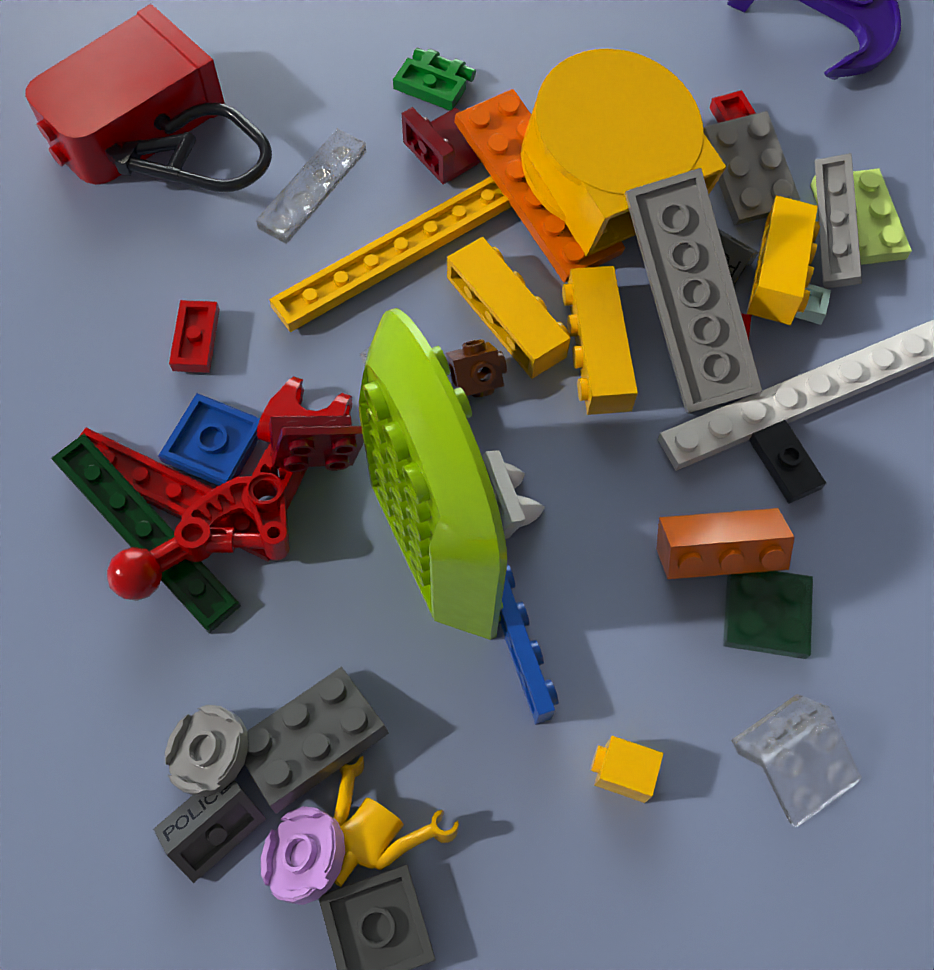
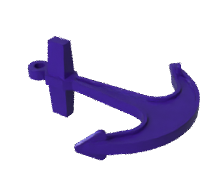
(873, 23)

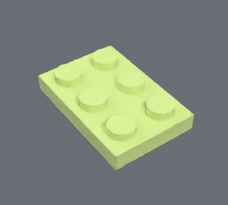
(877, 220)

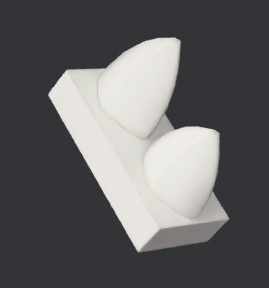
(513, 509)

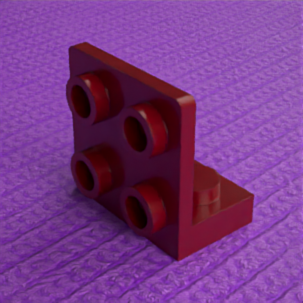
(438, 144)
(314, 442)

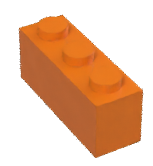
(724, 543)

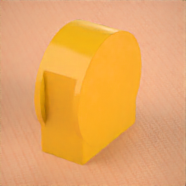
(606, 128)

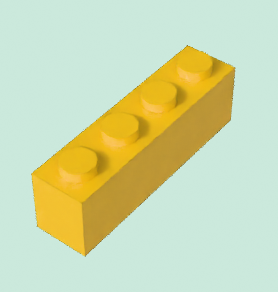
(784, 261)
(508, 307)
(600, 339)

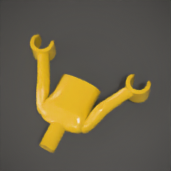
(375, 827)

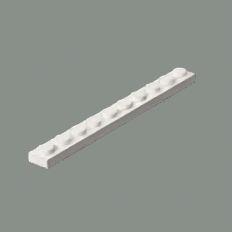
(798, 396)

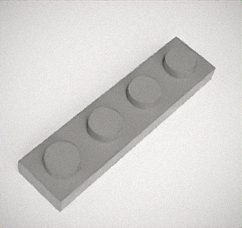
(838, 221)

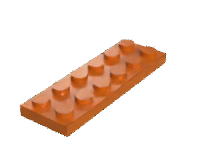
(496, 136)

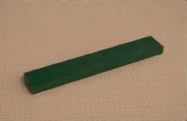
(143, 528)

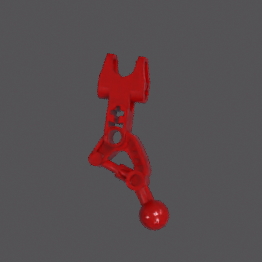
(138, 572)

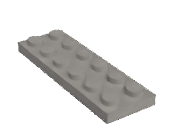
(693, 290)

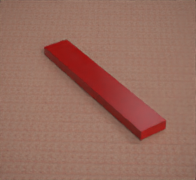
(165, 486)

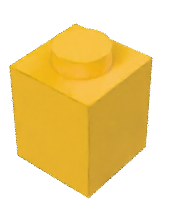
(627, 768)

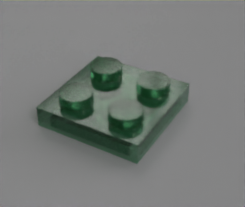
(769, 613)

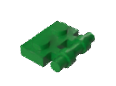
(433, 78)

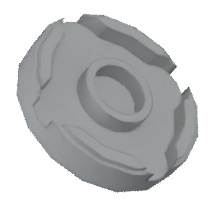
(206, 750)

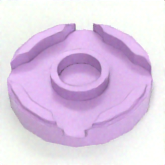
(303, 855)

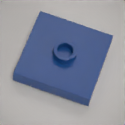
(211, 440)

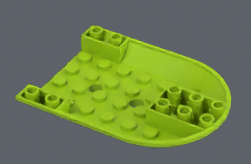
(432, 477)

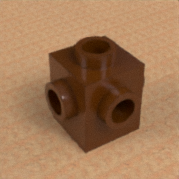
(477, 368)

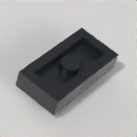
(787, 461)

